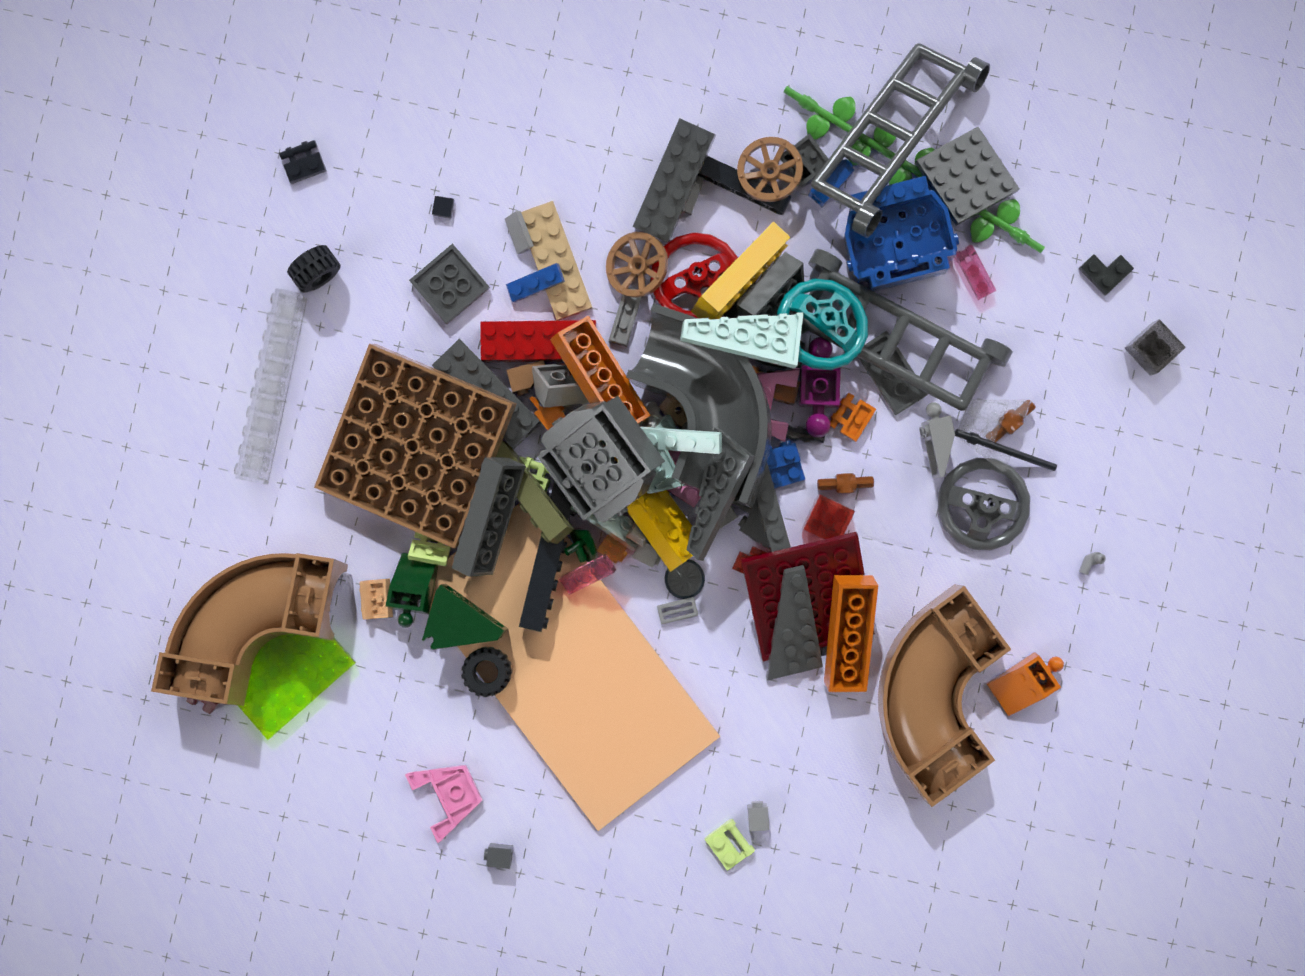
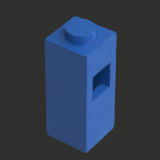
(837, 179)

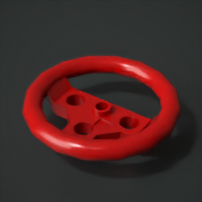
(668, 291)

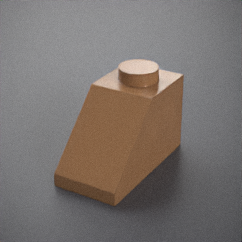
(522, 378)

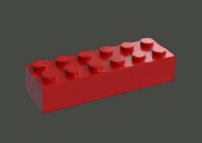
(520, 340)

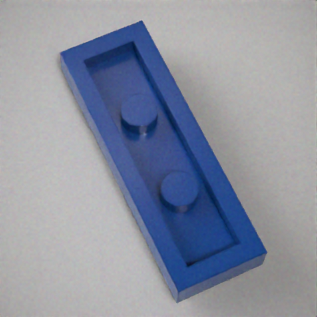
(535, 282)

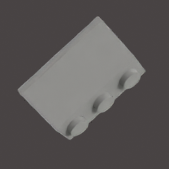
(556, 386)

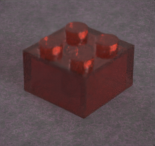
(827, 518)

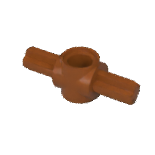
(1012, 422)
(845, 483)

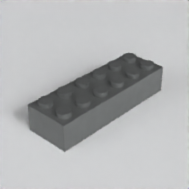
(674, 180)
(466, 366)
(488, 516)

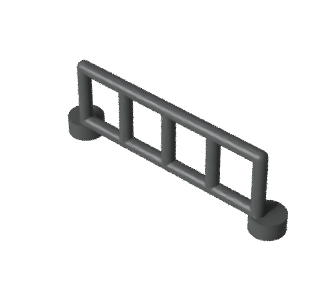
(868, 215)
(989, 352)

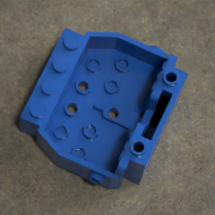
(923, 232)

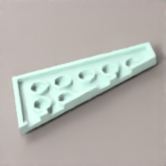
(755, 336)

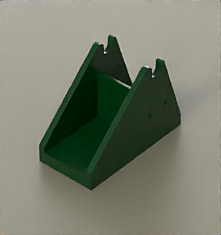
(459, 621)

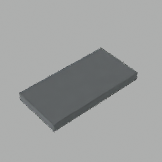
(895, 391)

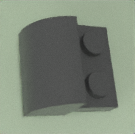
(812, 158)

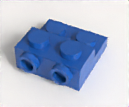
(785, 464)

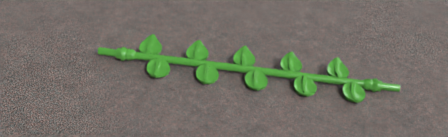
(844, 110)

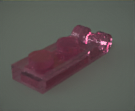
(975, 272)

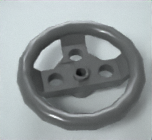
(977, 537)

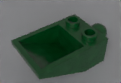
(413, 584)

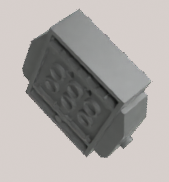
(608, 484)

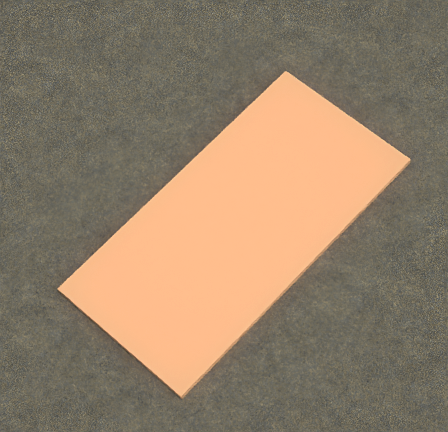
(585, 686)

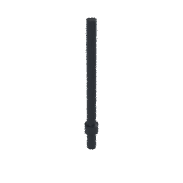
(974, 438)

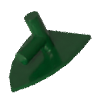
(583, 545)

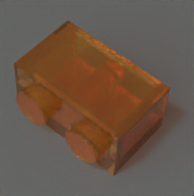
(613, 549)

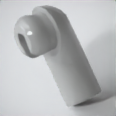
(1090, 560)

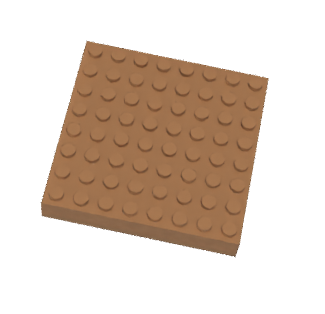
(413, 444)

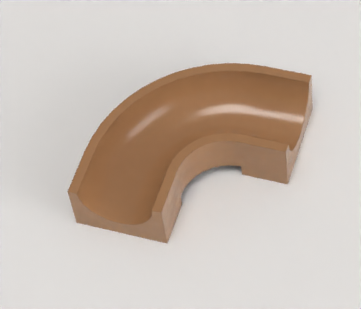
(236, 615)
(924, 691)

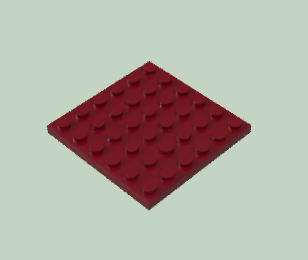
(821, 562)

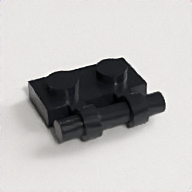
(304, 167)

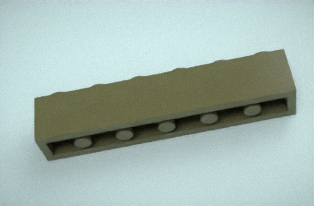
(537, 502)

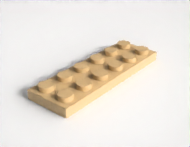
(551, 248)

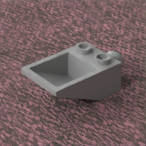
(938, 439)

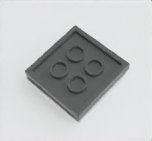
(449, 284)

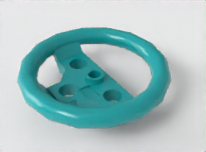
(828, 320)

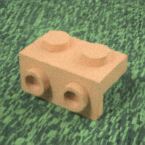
(374, 598)

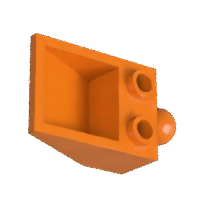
(1021, 685)

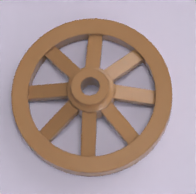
(770, 165)
(634, 262)

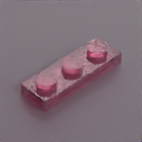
(587, 574)

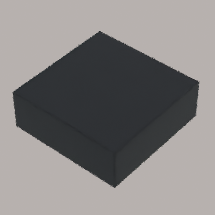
(443, 207)

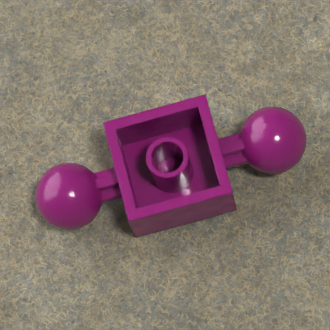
(819, 389)

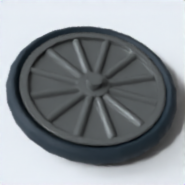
(685, 580)

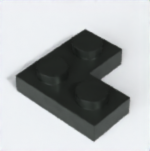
(1106, 277)

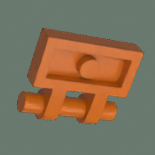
(856, 421)

